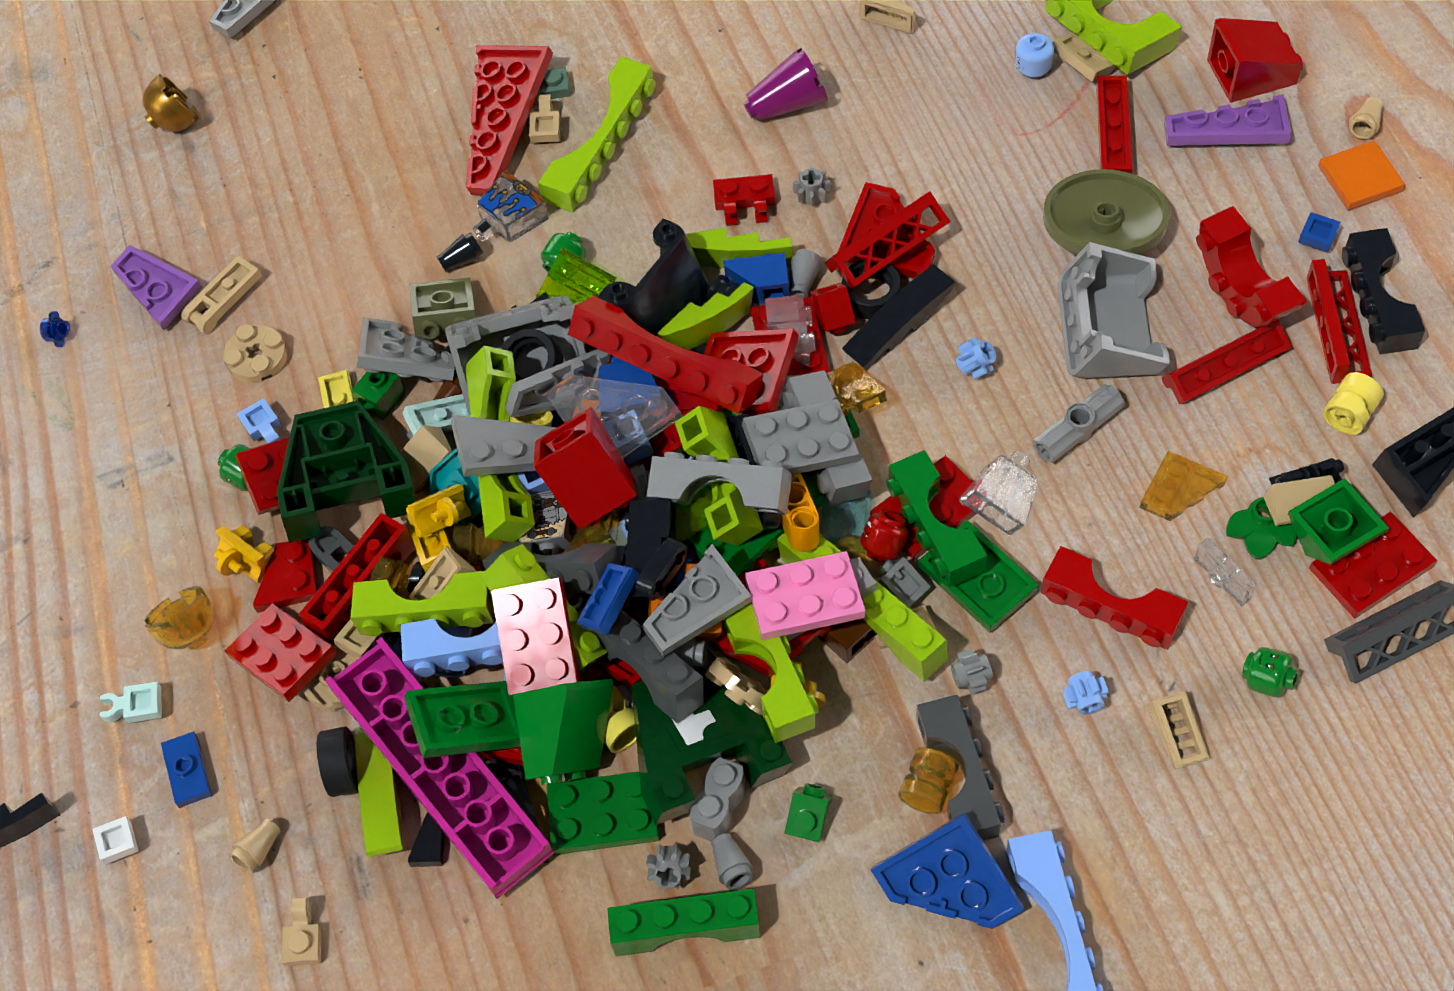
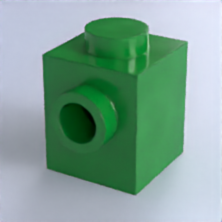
(379, 392)

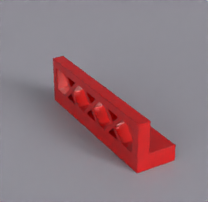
(879, 233)
(1330, 325)

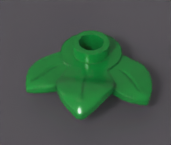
(1259, 532)

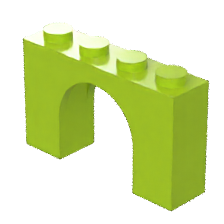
(1122, 44)

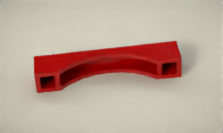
(712, 378)

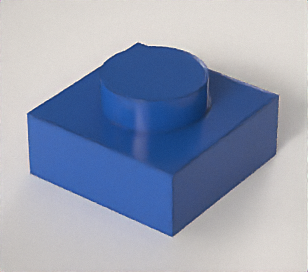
(1319, 232)

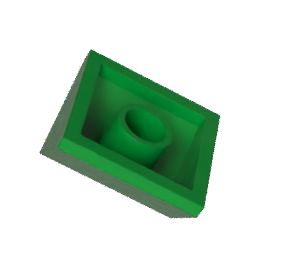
(1335, 523)

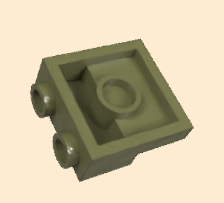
(440, 305)

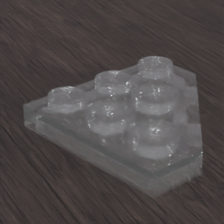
(627, 410)

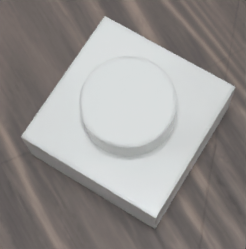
(115, 840)

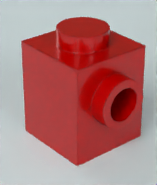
(833, 308)

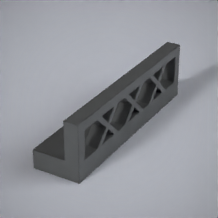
(1389, 622)

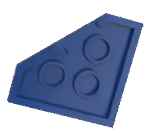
(950, 876)

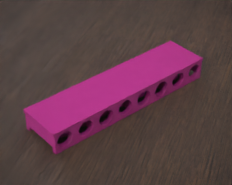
(454, 788)

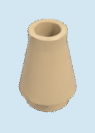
(1366, 119)
(253, 848)

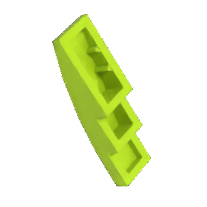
(714, 246)
(696, 323)
(378, 798)

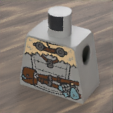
(552, 525)

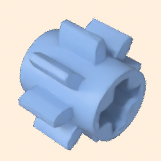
(975, 358)
(1085, 692)

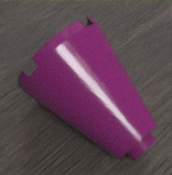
(786, 89)

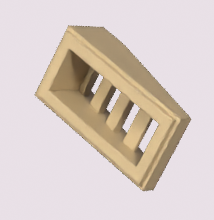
(889, 14)
(1185, 713)

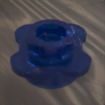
(54, 329)

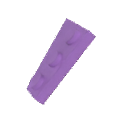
(155, 284)

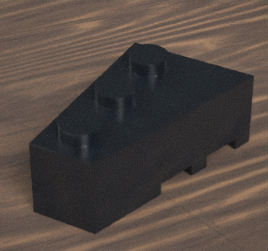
(1419, 462)

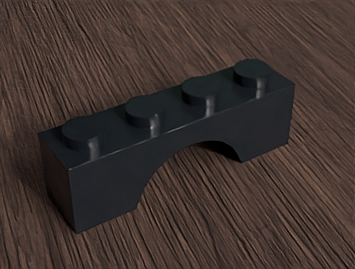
(1392, 323)

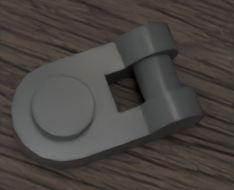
(329, 546)

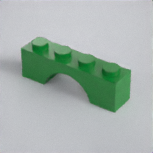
(954, 551)
(650, 924)

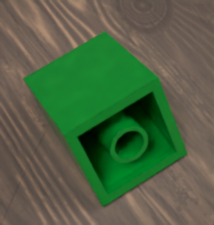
(563, 729)

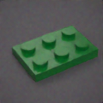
(992, 594)
(463, 718)
(598, 814)

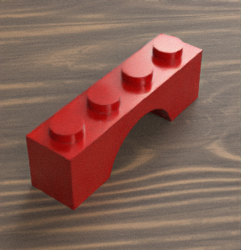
(1149, 617)

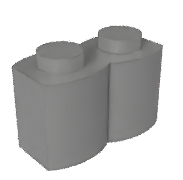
(722, 795)

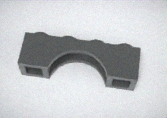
(577, 568)
(670, 680)
(946, 729)

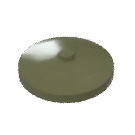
(1106, 210)

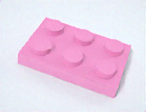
(804, 595)

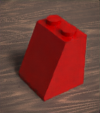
(1252, 57)
(584, 469)

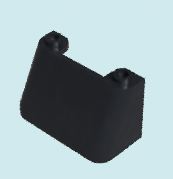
(667, 285)

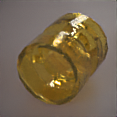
(471, 542)
(927, 784)

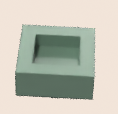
(555, 83)

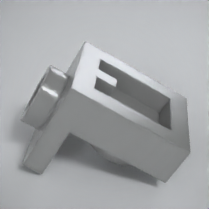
(901, 580)

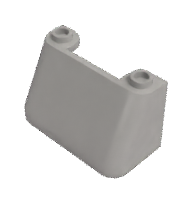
(1107, 314)
(492, 330)

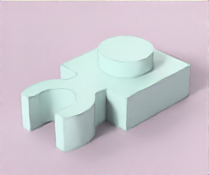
(137, 703)

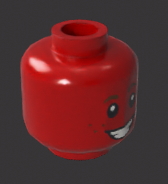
(884, 536)

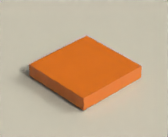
(1361, 175)

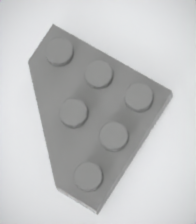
(390, 350)

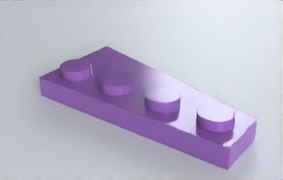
(1227, 125)

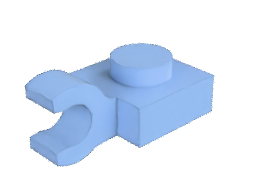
(260, 421)

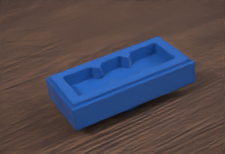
(608, 598)
(186, 769)

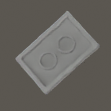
(802, 437)

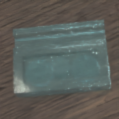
(845, 517)

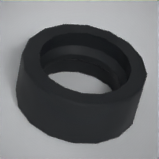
(867, 308)
(525, 337)
(337, 761)

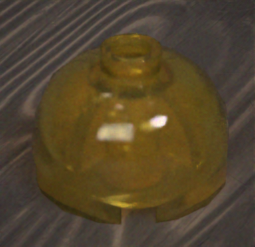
(183, 621)

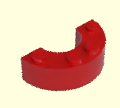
(1238, 275)

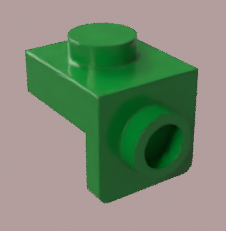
(808, 812)

